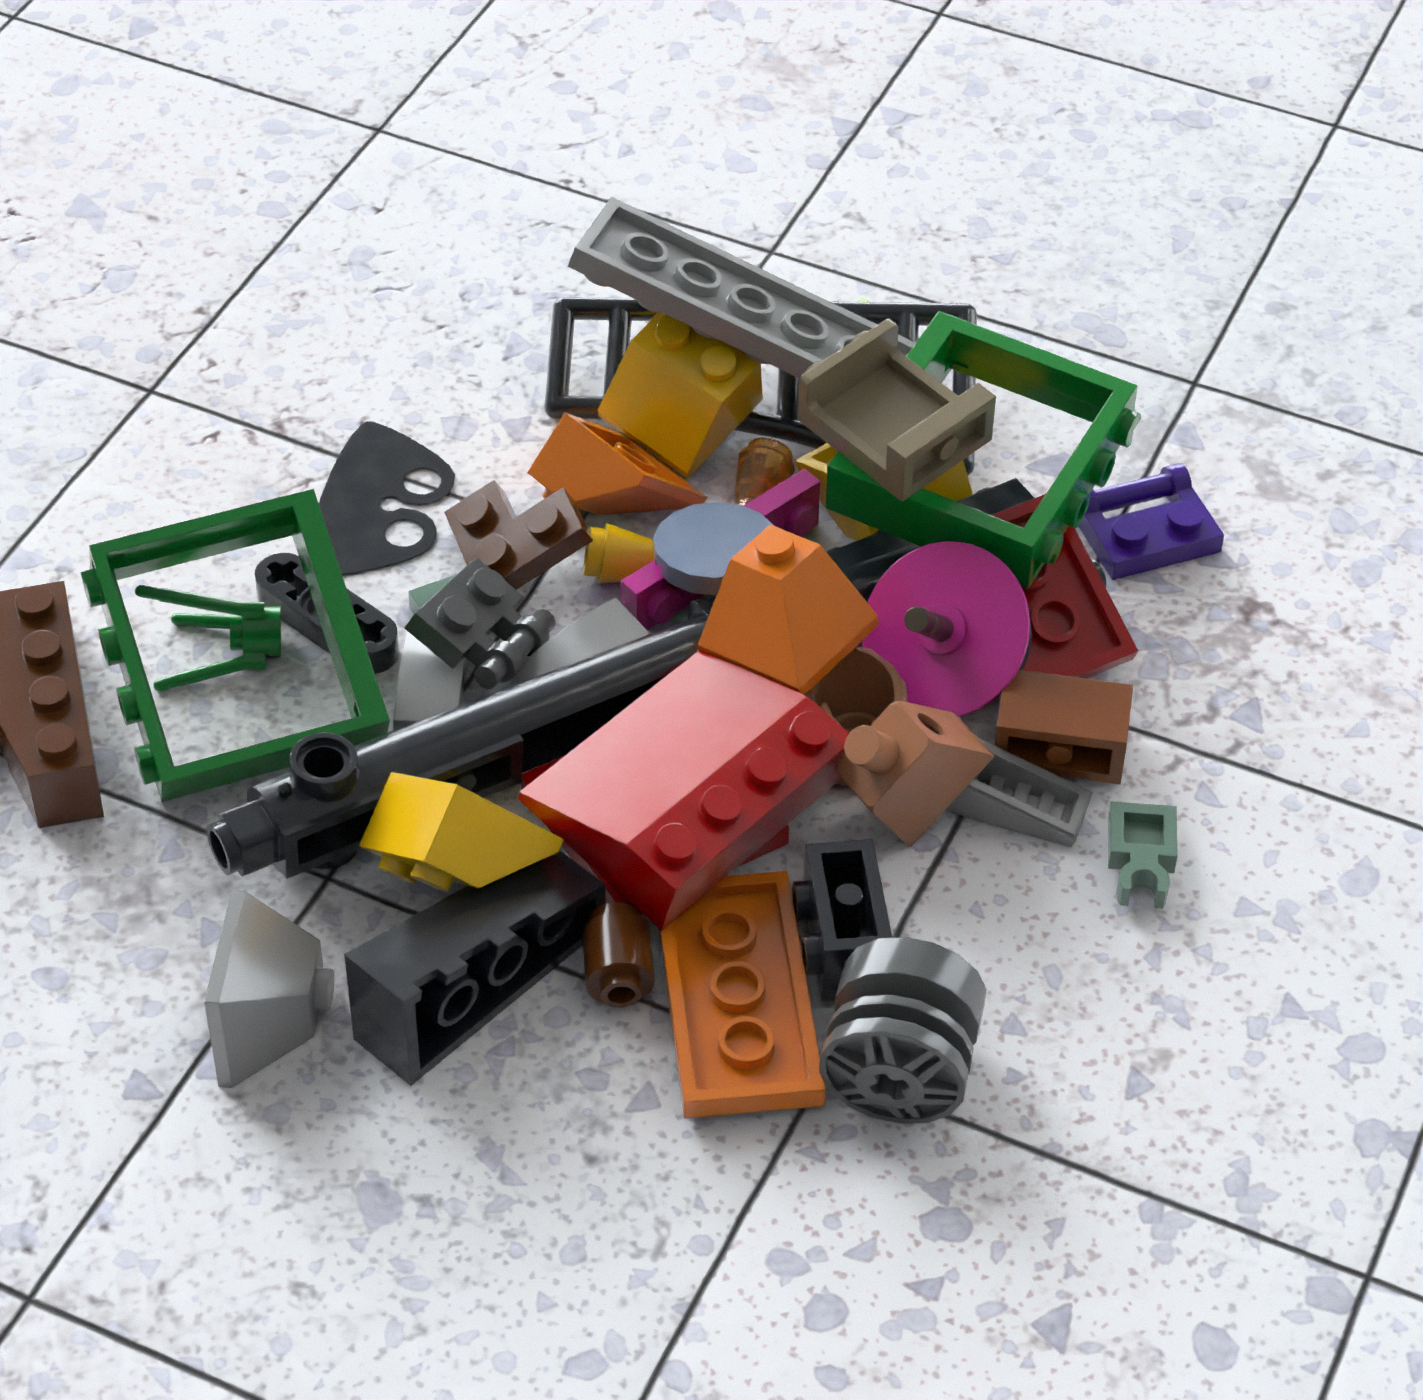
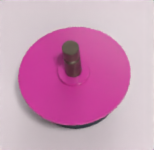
(951, 625)

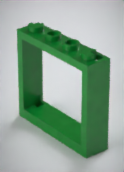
(1030, 373)
(208, 536)

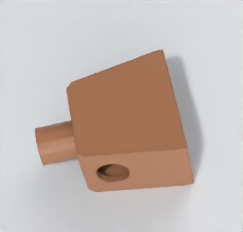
(911, 765)

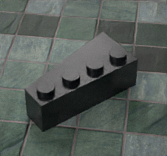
(465, 961)

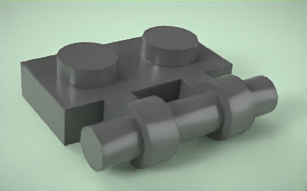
(466, 611)

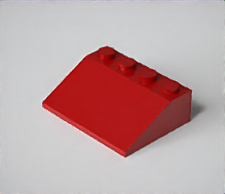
(688, 782)

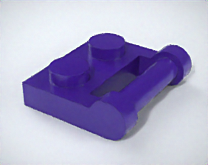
(1154, 534)

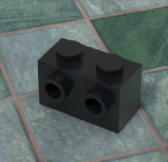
(842, 907)

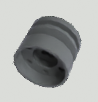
(903, 1030)

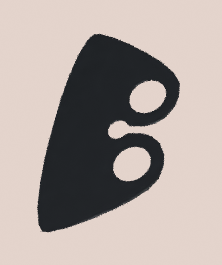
(363, 476)

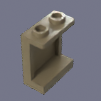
(892, 412)

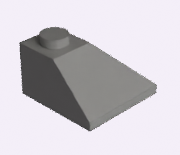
(262, 989)

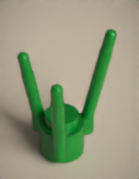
(251, 626)

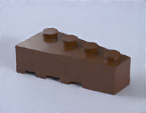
(44, 707)

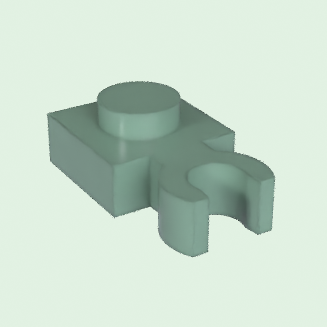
(1143, 847)

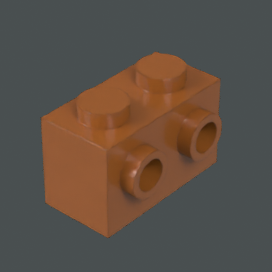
(1061, 718)

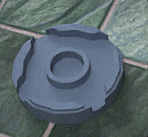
(699, 542)

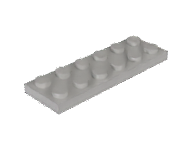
(714, 290)

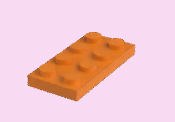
(741, 1001)

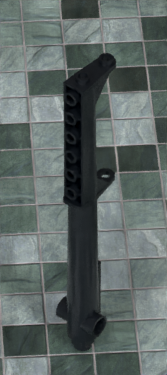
(332, 788)

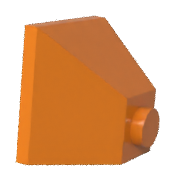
(608, 471)
(786, 611)

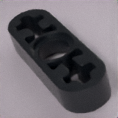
(274, 588)

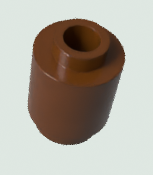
(617, 955)

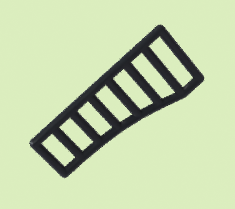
(783, 425)

